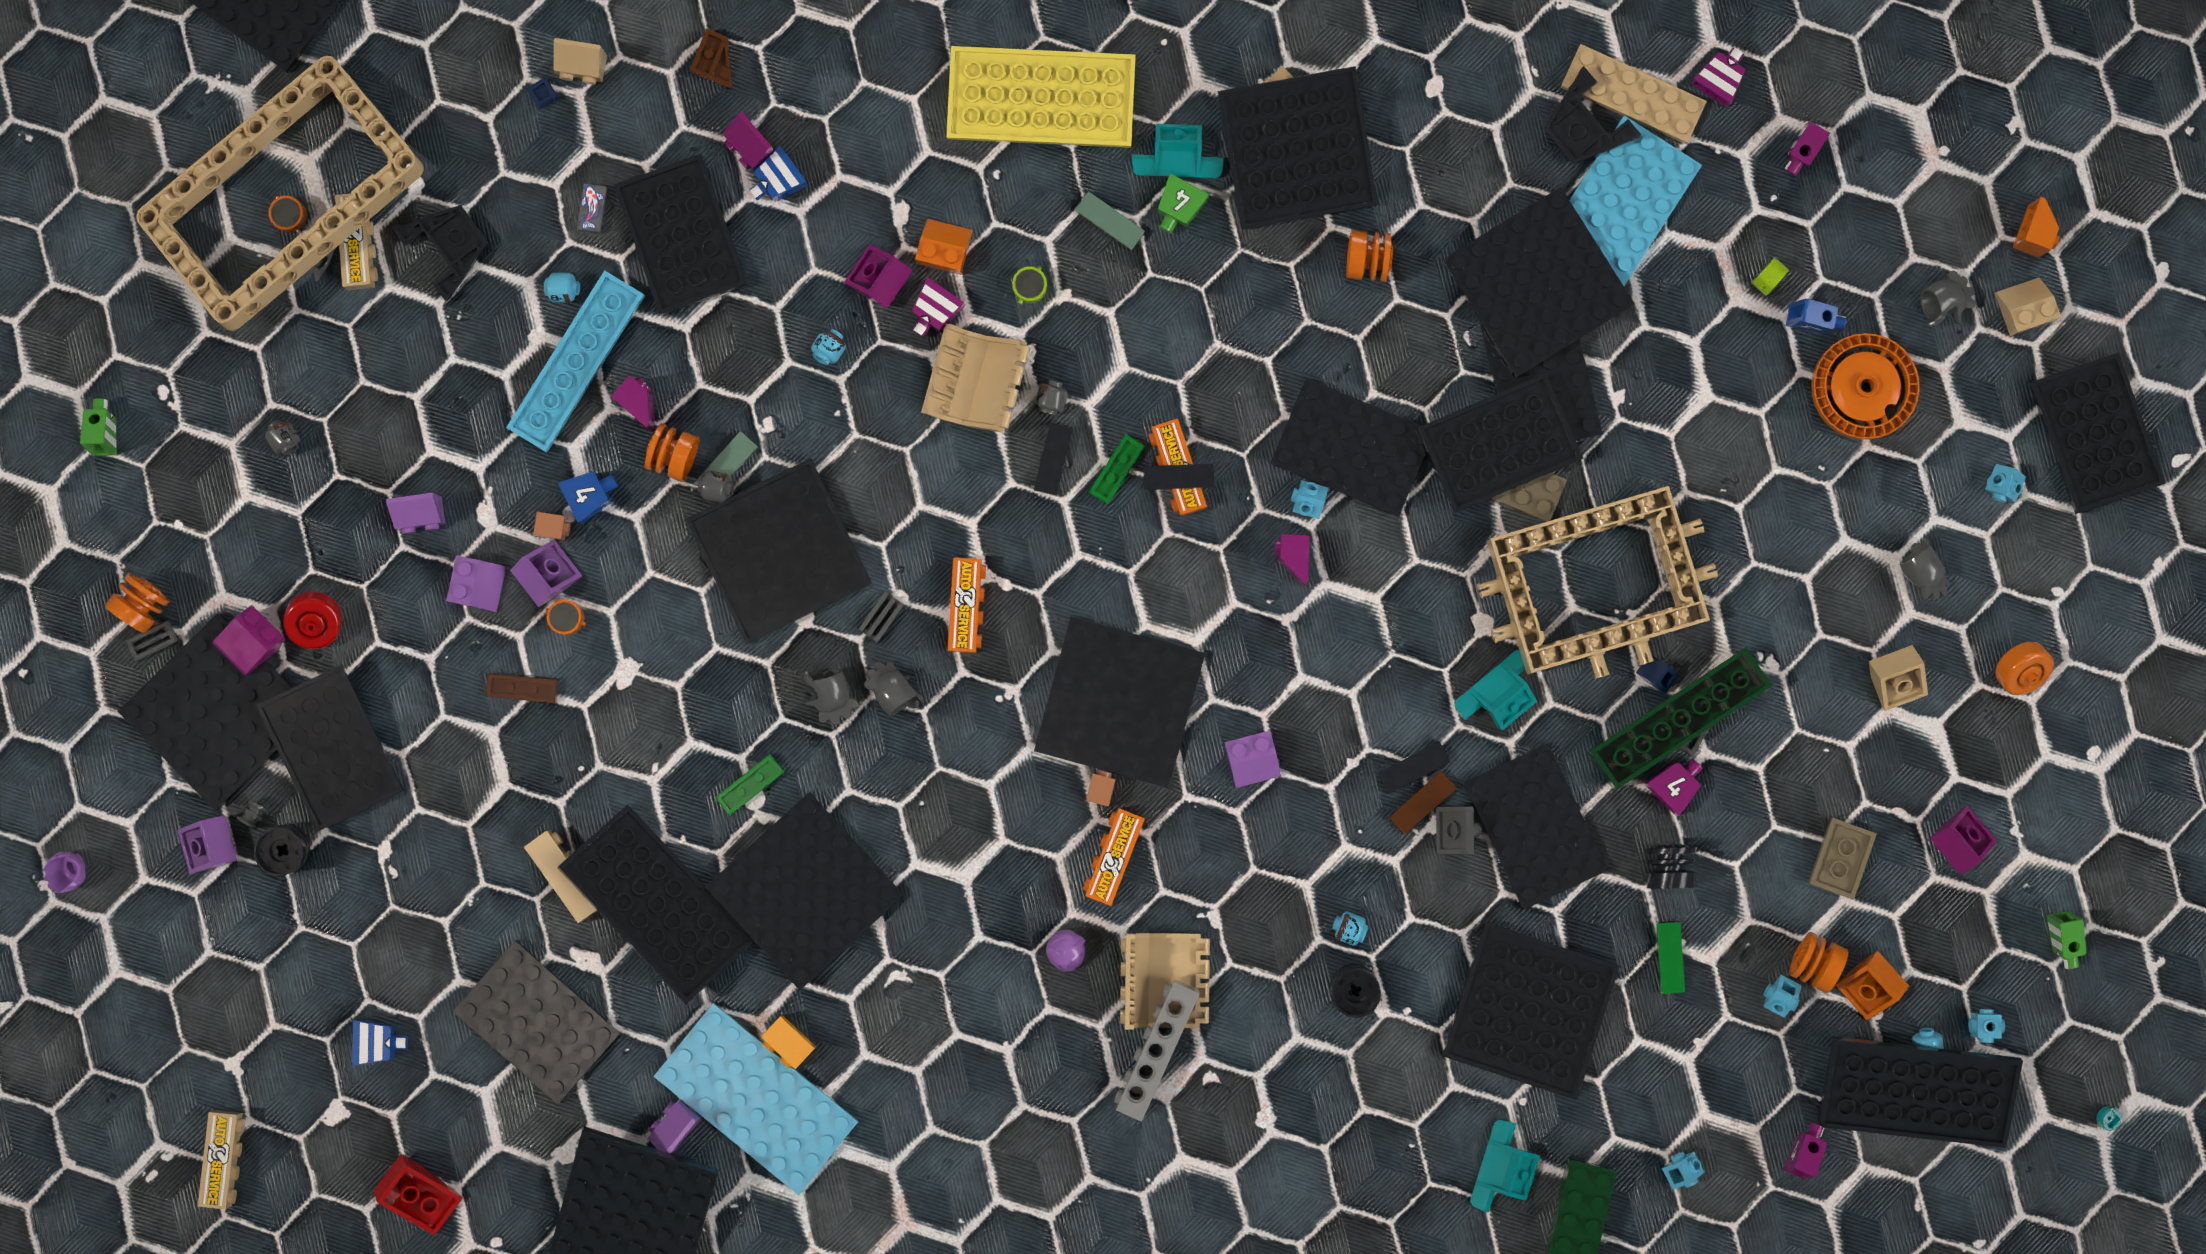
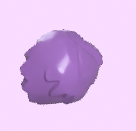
(64, 872)
(1066, 950)

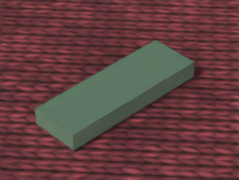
(1110, 221)
(732, 456)

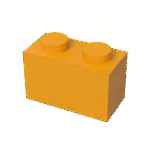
(787, 1042)

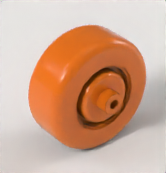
(2024, 668)

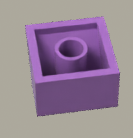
(416, 512)
(545, 572)
(476, 583)
(1252, 759)
(207, 844)
(674, 1127)

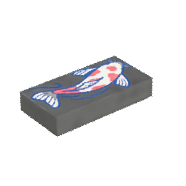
(592, 208)

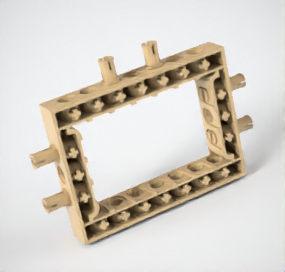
(1676, 561)

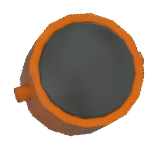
(288, 214)
(565, 617)

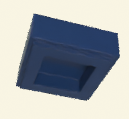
(542, 93)

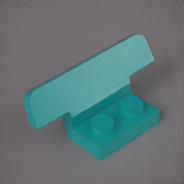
(1177, 153)
(1500, 693)
(1503, 1168)

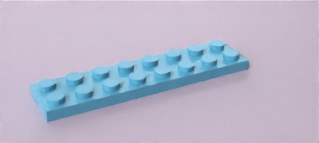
(575, 361)

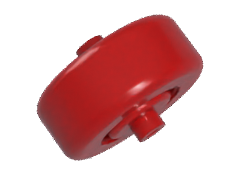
(312, 620)

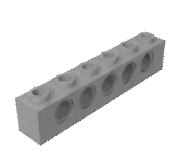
(1137, 1106)

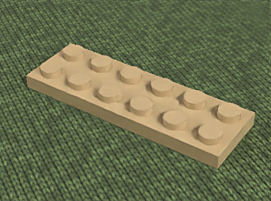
(1637, 95)

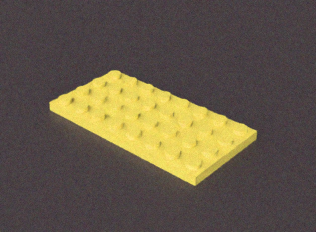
(1041, 96)

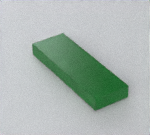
(1116, 469)
(750, 784)
(1670, 957)

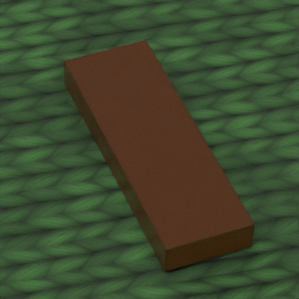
(522, 688)
(1422, 802)

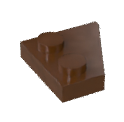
(713, 59)

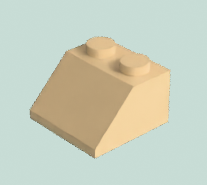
(579, 61)
(2027, 306)
(1899, 677)

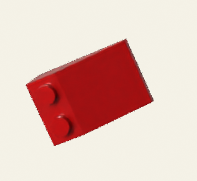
(416, 1194)

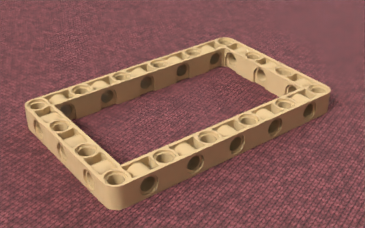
(243, 145)

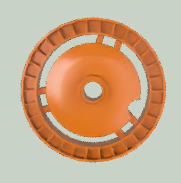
(1883, 383)

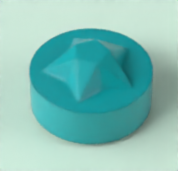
(2109, 1118)

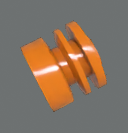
(1368, 256)
(667, 451)
(137, 602)
(1815, 960)

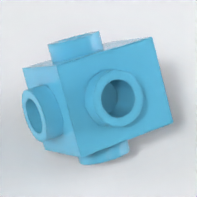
(2005, 483)
(1309, 499)
(1782, 996)
(1978, 1023)
(1683, 1170)

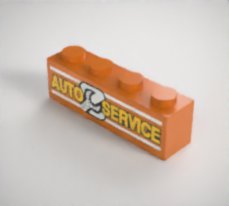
(1174, 451)
(964, 606)
(1114, 857)

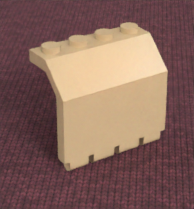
(975, 379)
(1153, 963)

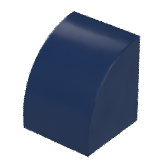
(1658, 674)

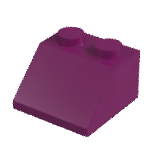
(747, 141)
(878, 276)
(637, 400)
(1294, 555)
(249, 640)
(1963, 840)

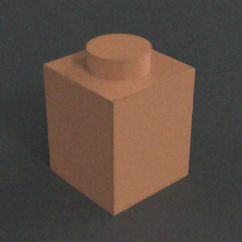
(551, 526)
(1101, 788)

